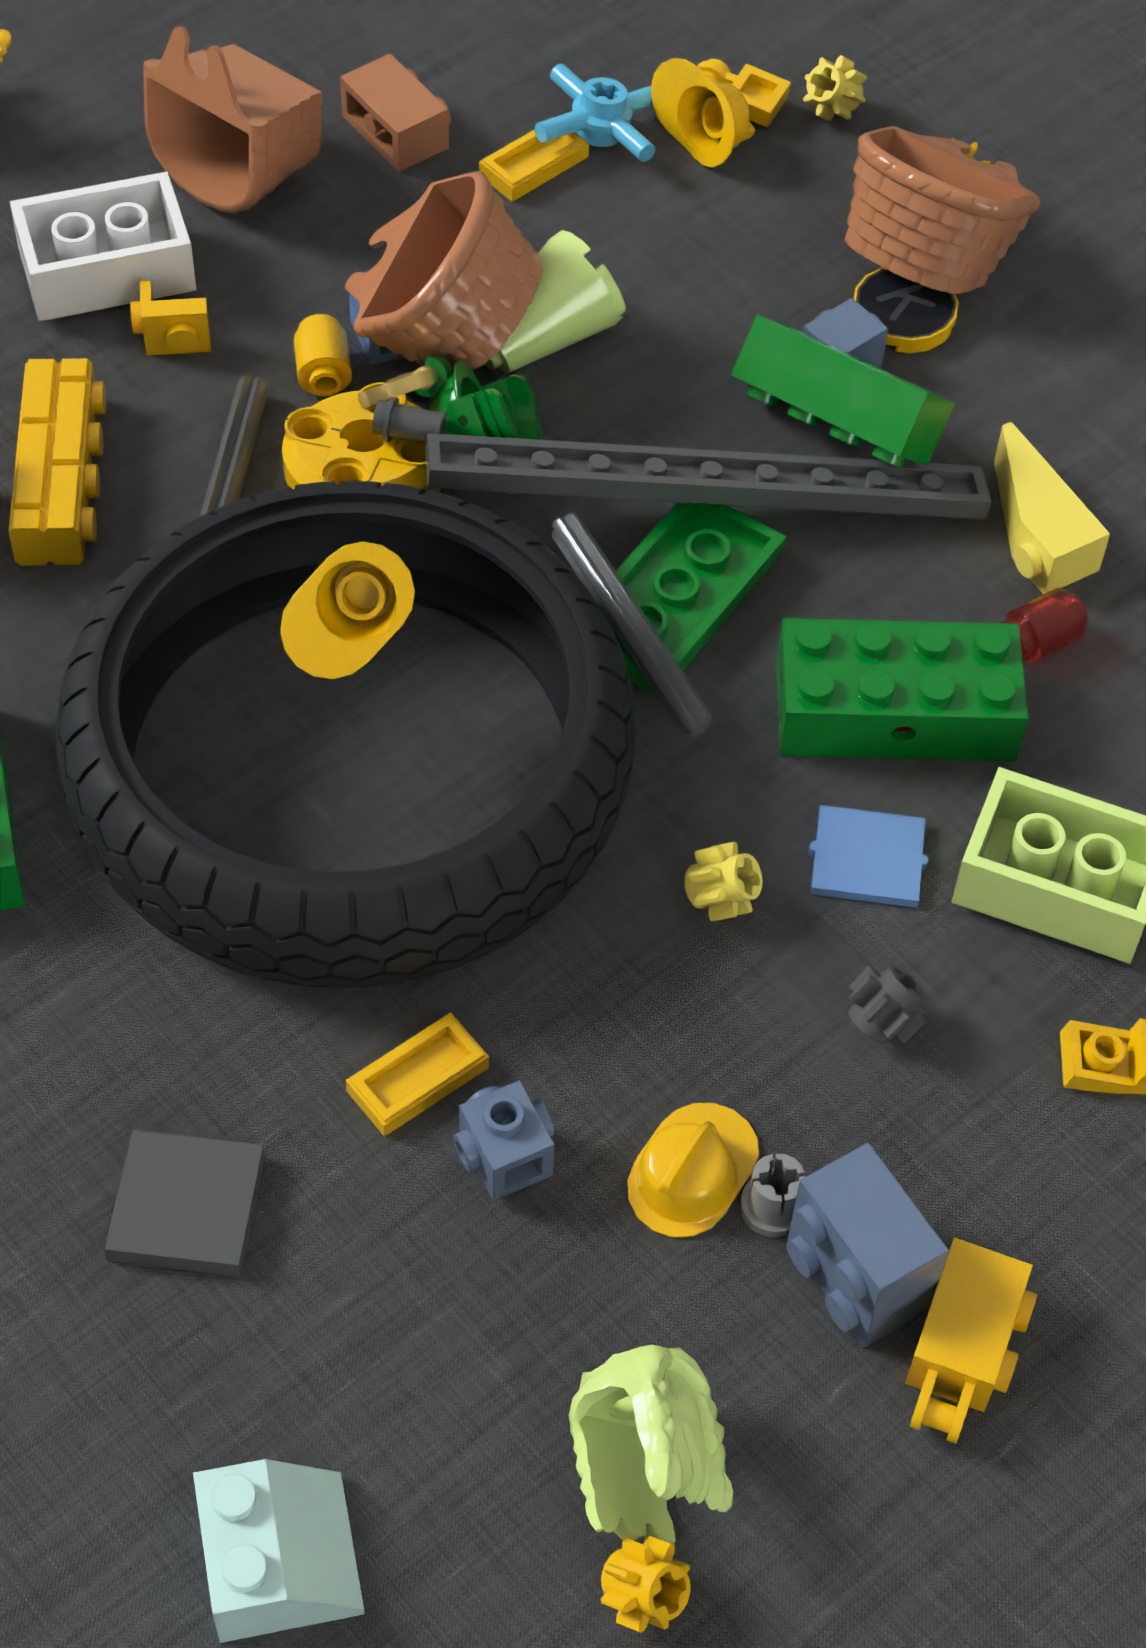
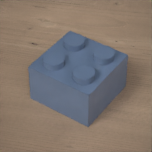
(865, 1245)

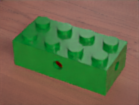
(900, 689)

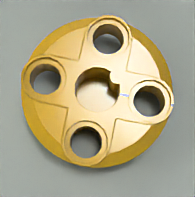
(338, 445)

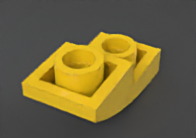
(1104, 1058)

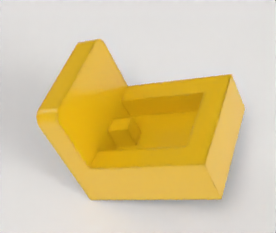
(170, 325)

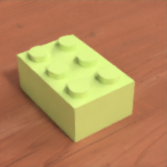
(1058, 865)

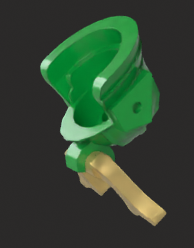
(491, 410)

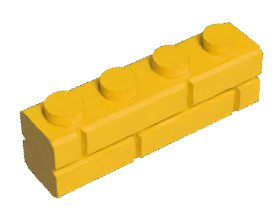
(55, 462)

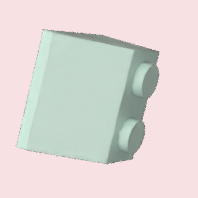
(276, 1547)

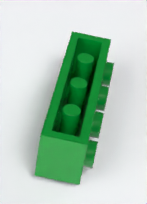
(843, 391)

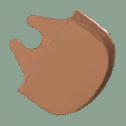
(228, 122)
(933, 209)
(449, 276)

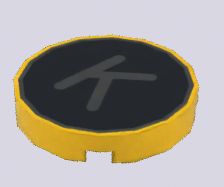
(913, 313)

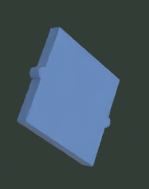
(868, 856)

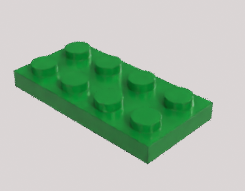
(696, 574)

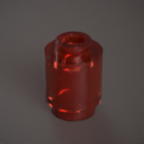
(1049, 624)

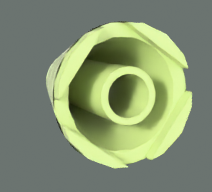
(566, 308)

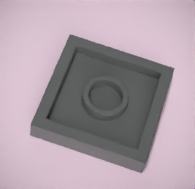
(185, 1203)

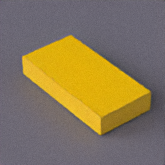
(530, 163)
(417, 1074)

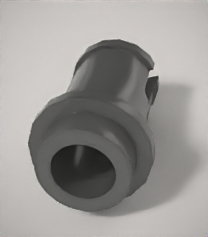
(406, 421)

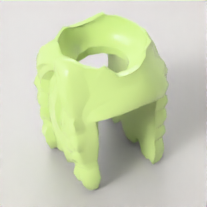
(644, 1436)

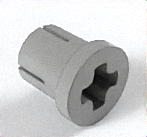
(759, 1202)

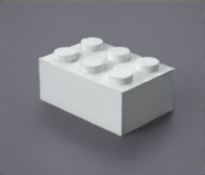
(99, 241)

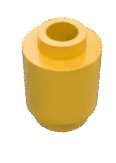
(322, 355)

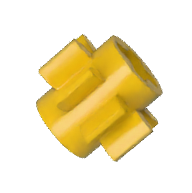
(645, 1584)

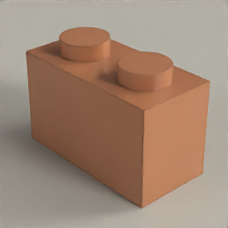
(395, 112)

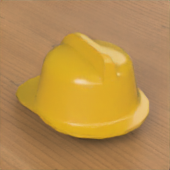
(699, 112)
(347, 610)
(692, 1169)

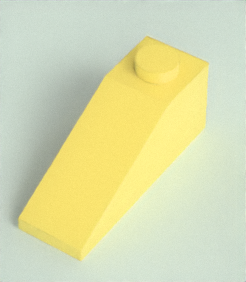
(1046, 523)

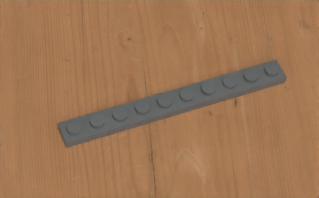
(704, 476)

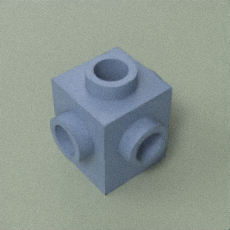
(505, 1139)

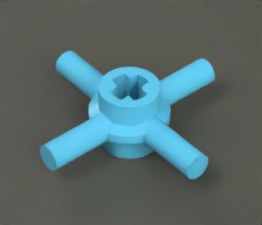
(599, 113)

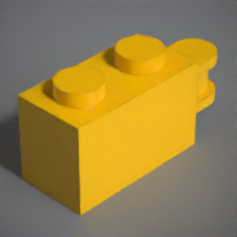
(967, 1335)

